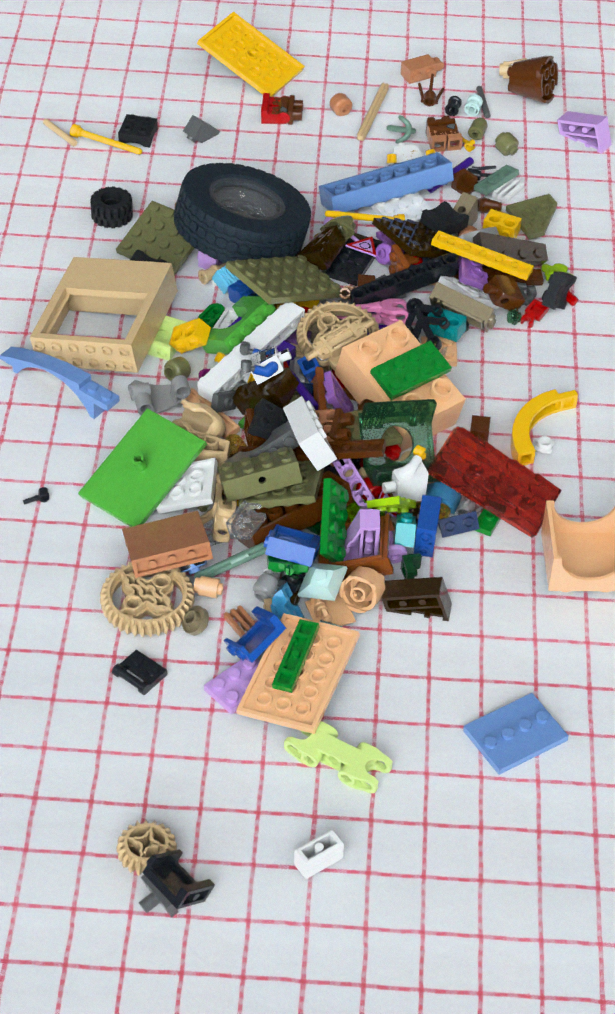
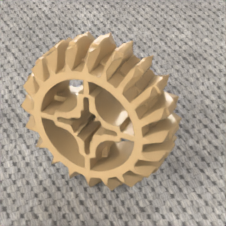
(142, 841)

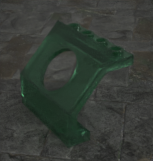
(411, 415)

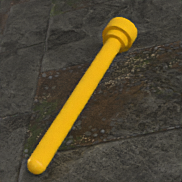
(76, 131)
(359, 216)

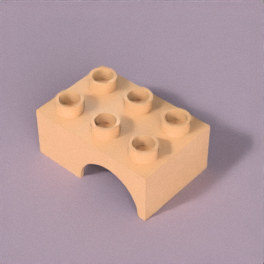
(385, 344)
(578, 553)

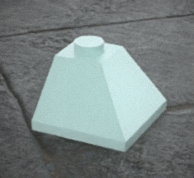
(322, 581)

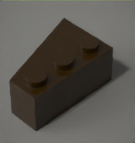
(276, 390)
(418, 596)

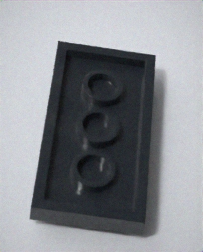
(351, 263)

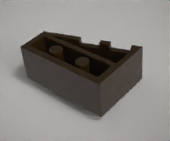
(324, 247)

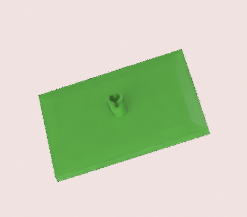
(142, 469)

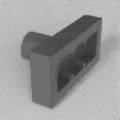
(155, 898)

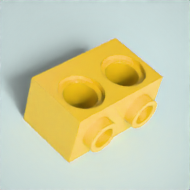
(506, 224)
(190, 335)

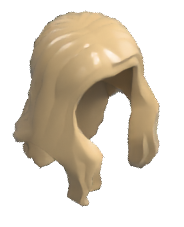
(201, 419)

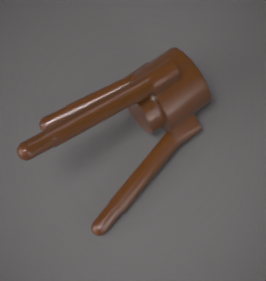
(429, 97)

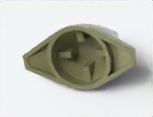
(344, 224)

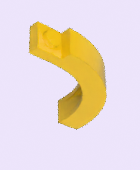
(530, 415)

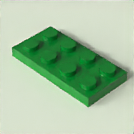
(410, 370)
(333, 521)

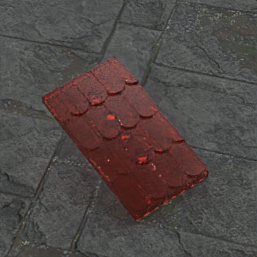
(493, 480)

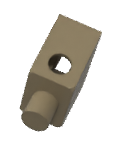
(468, 205)

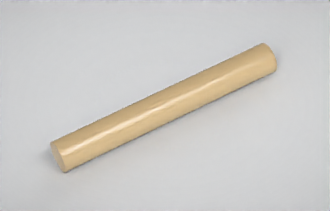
(61, 133)

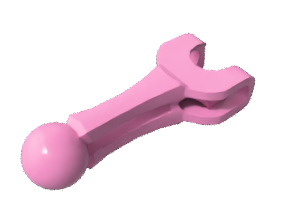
(385, 311)

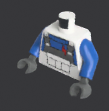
(263, 363)

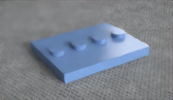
(515, 733)

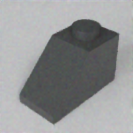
(199, 130)

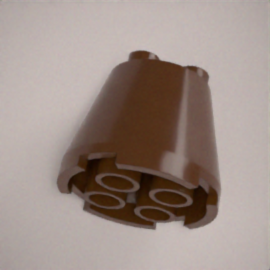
(534, 78)

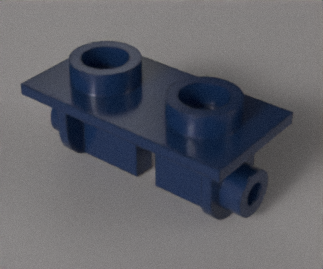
(458, 524)

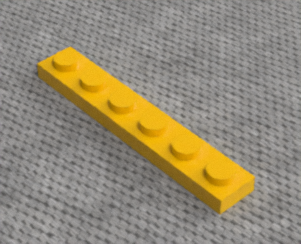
(482, 255)

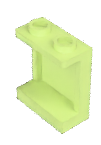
(160, 346)

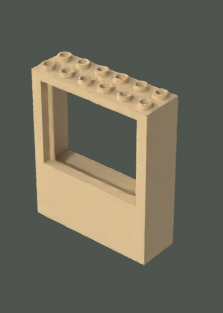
(111, 288)

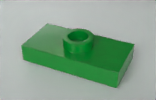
(487, 522)

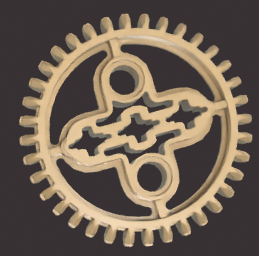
(327, 321)
(145, 599)

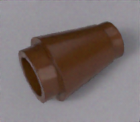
(486, 204)

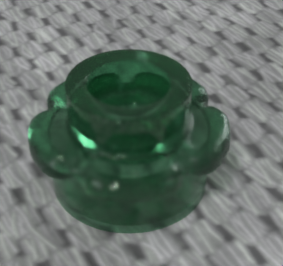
(513, 316)

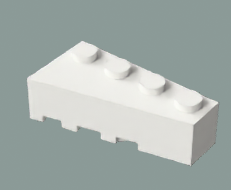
(309, 432)

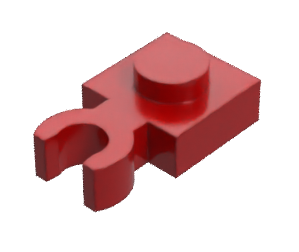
(533, 312)

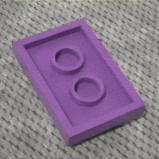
(336, 394)

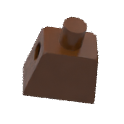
(504, 292)

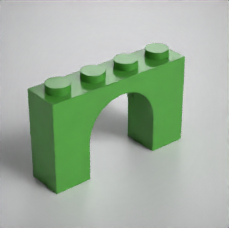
(253, 313)

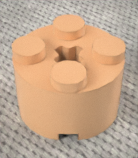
(362, 589)

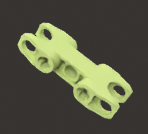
(349, 760)

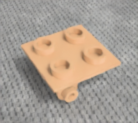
(330, 611)

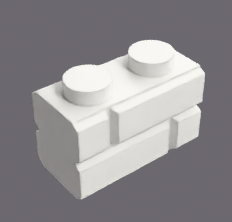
(318, 854)

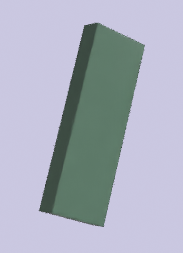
(496, 180)

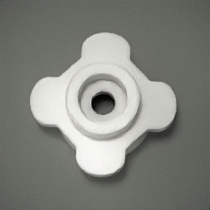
(544, 444)

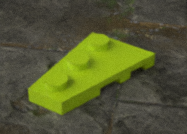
(392, 504)

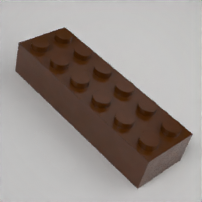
(295, 516)

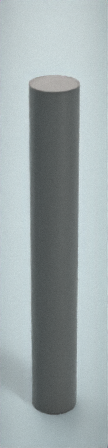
(484, 106)

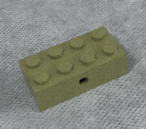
(259, 474)

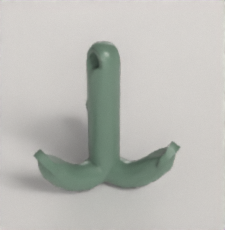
(408, 130)

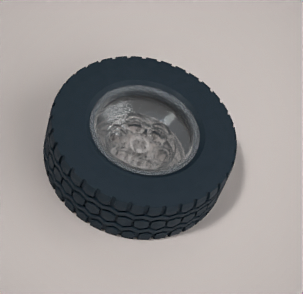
(240, 213)

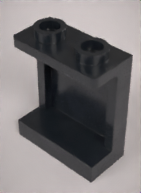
(175, 881)

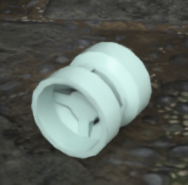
(473, 105)

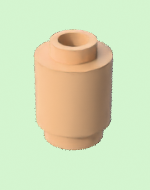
(208, 586)

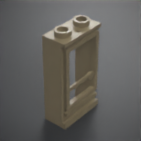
(451, 300)

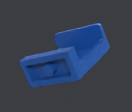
(258, 637)

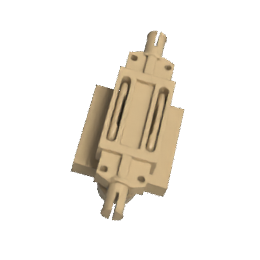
(330, 345)

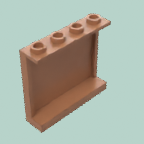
(167, 544)

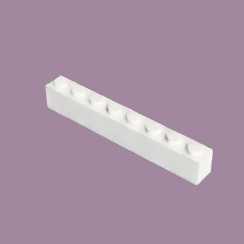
(270, 333)

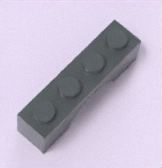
(280, 437)

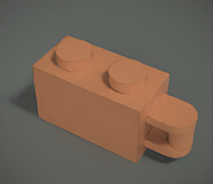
(420, 68)

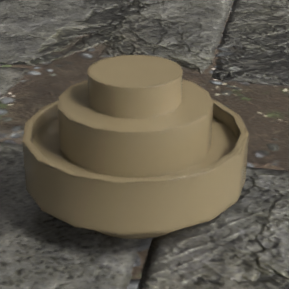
(195, 620)

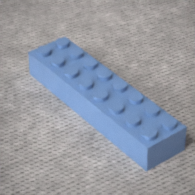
(386, 183)

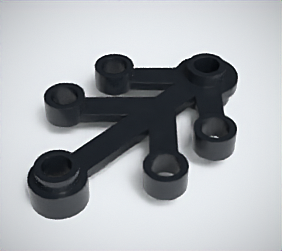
(415, 308)

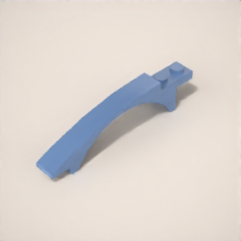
(92, 395)

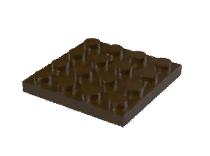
(410, 236)

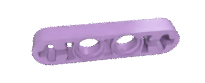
(352, 480)

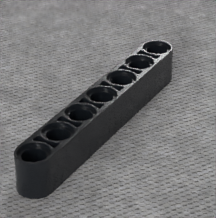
(406, 280)

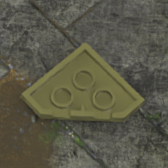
(535, 214)

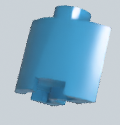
(449, 496)
(281, 603)

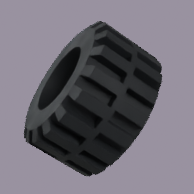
(111, 207)

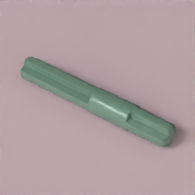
(233, 561)

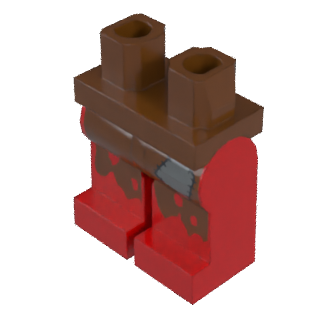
(280, 109)

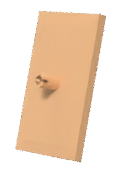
(316, 682)

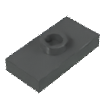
(223, 401)

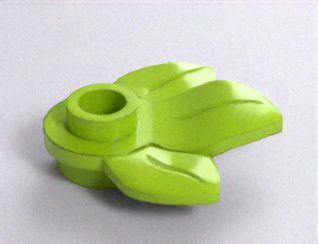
(558, 267)

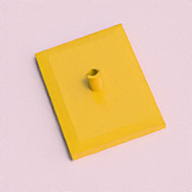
(250, 54)

